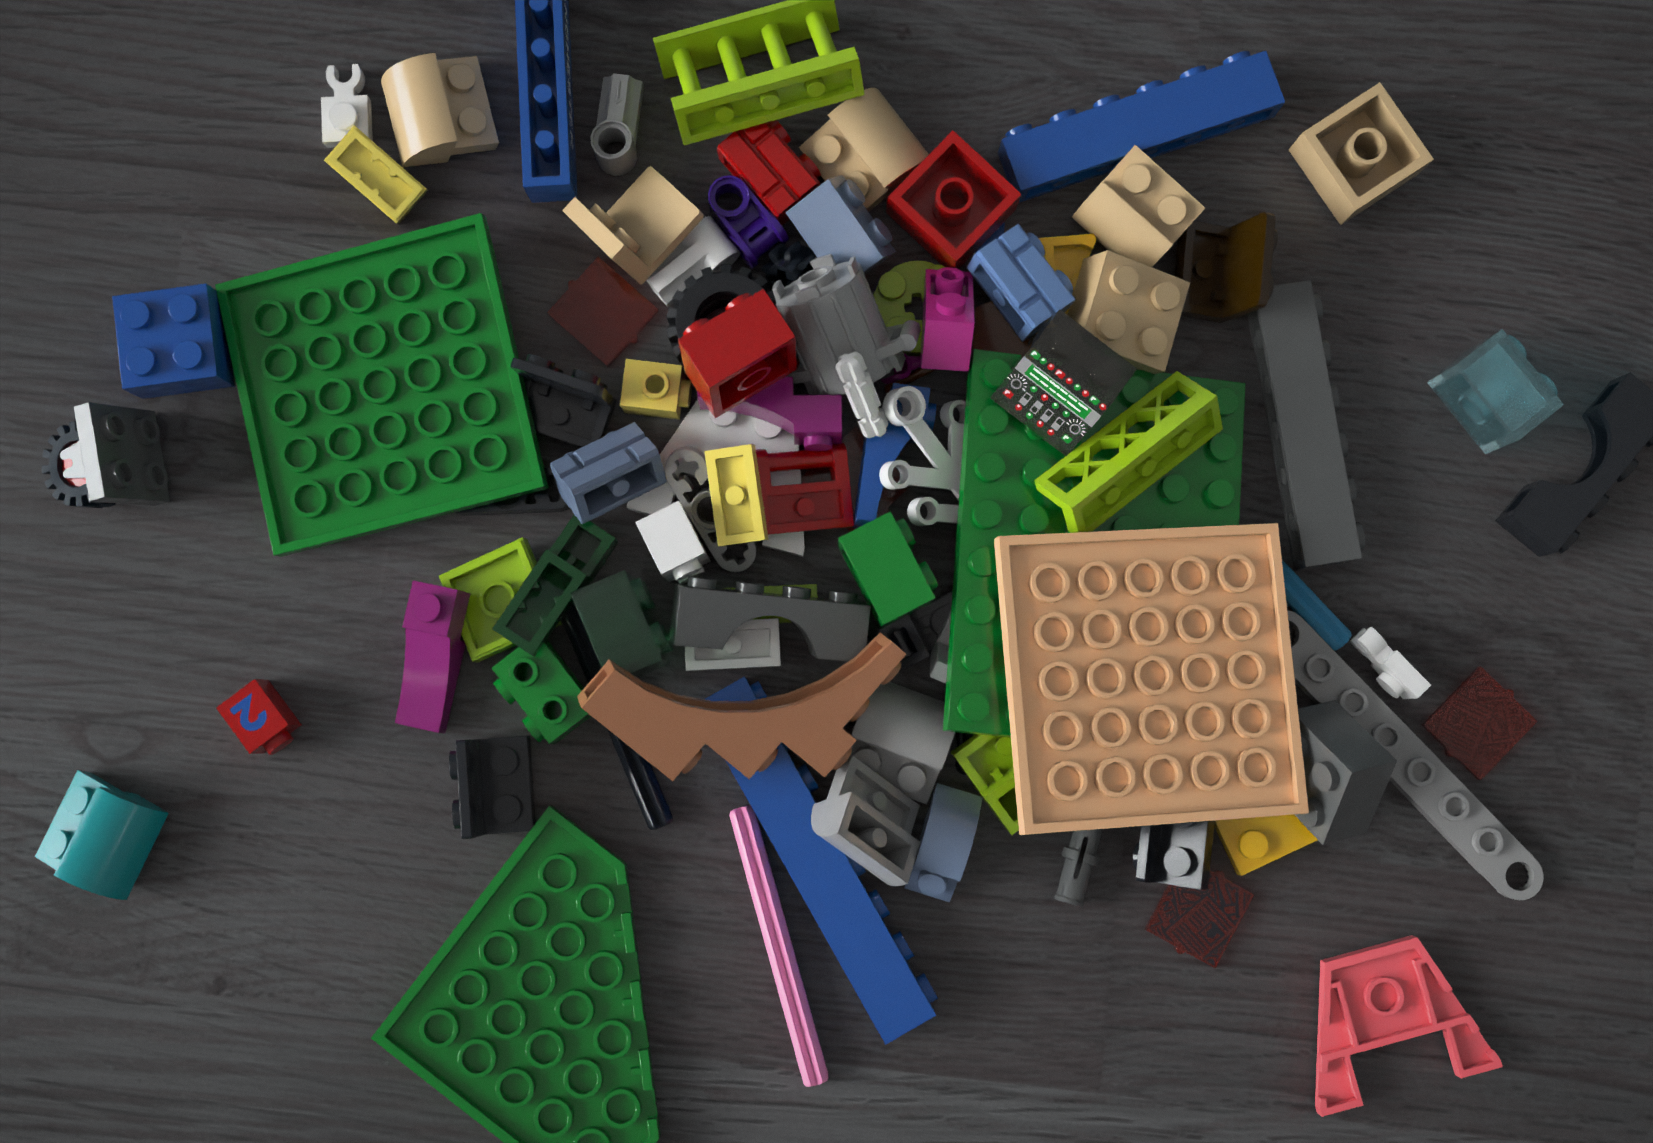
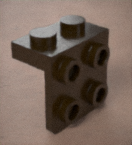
(1227, 267)

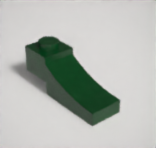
(547, 589)

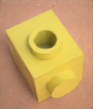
(654, 389)

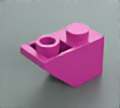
(947, 320)

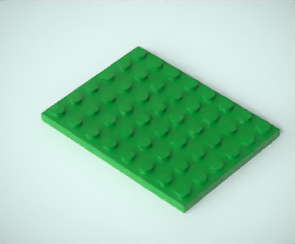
(1002, 500)

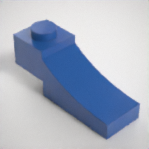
(877, 452)

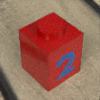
(259, 718)

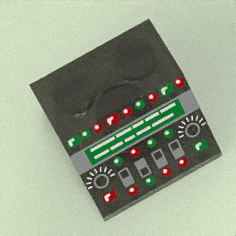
(1063, 382)

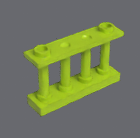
(765, 95)

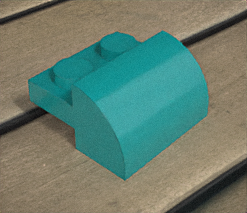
(101, 836)

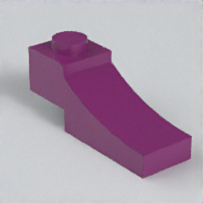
(810, 418)
(432, 655)

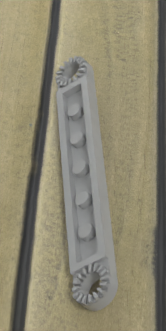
(1418, 770)

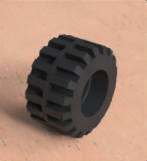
(708, 294)

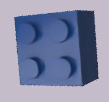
(172, 341)

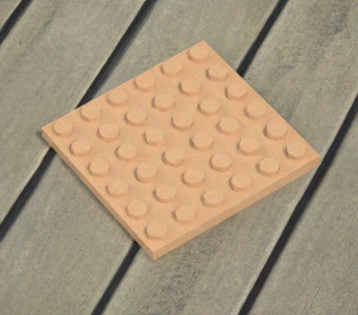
(1149, 677)

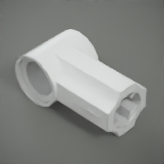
(701, 248)

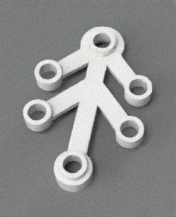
(946, 464)

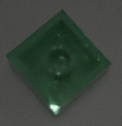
(621, 625)

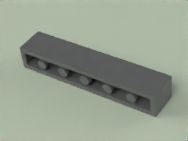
(1305, 428)

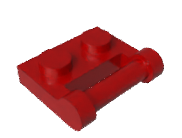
(806, 504)

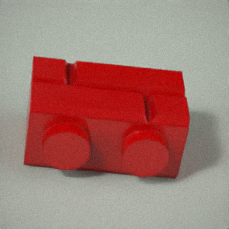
(769, 166)

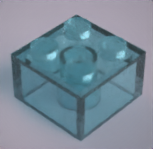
(1496, 392)

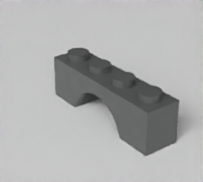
(709, 616)

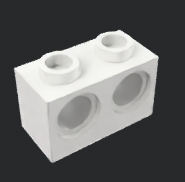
(673, 543)

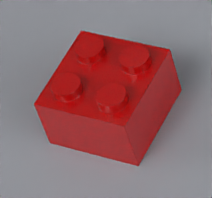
(952, 202)
(738, 352)

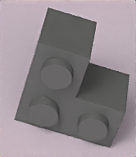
(1342, 772)

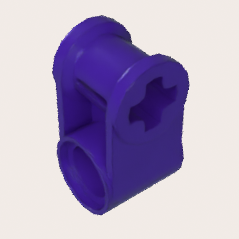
(749, 226)

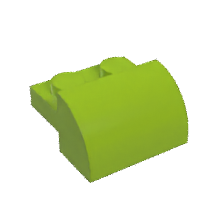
(990, 768)

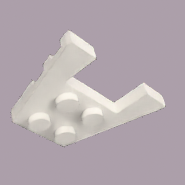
(728, 430)

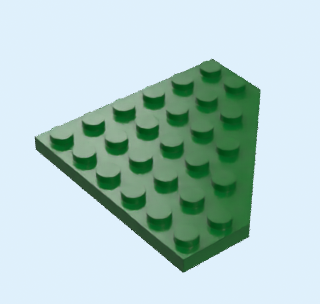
(538, 1001)

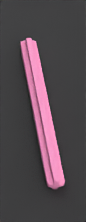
(779, 946)

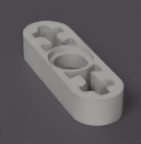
(681, 485)

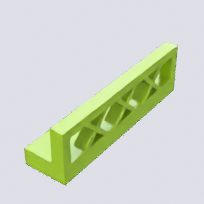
(1141, 456)

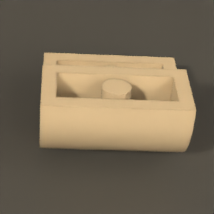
(438, 109)
(866, 145)
(1138, 209)

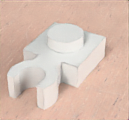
(345, 108)
(1394, 671)

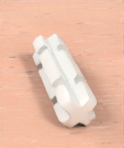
(862, 394)

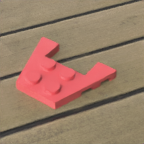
(1383, 999)

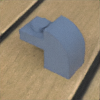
(945, 842)

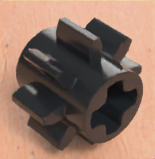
(788, 263)

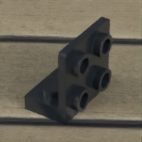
(493, 786)

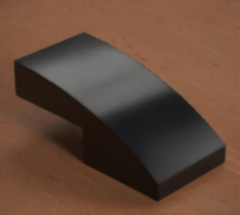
(918, 631)

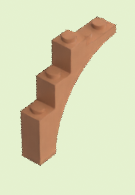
(809, 720)

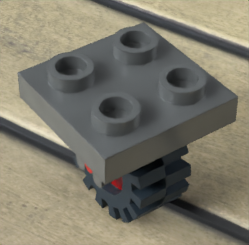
(107, 458)

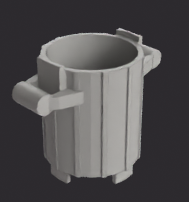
(837, 315)

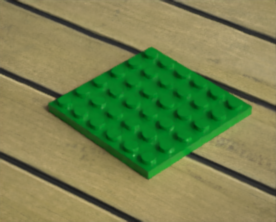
(380, 386)

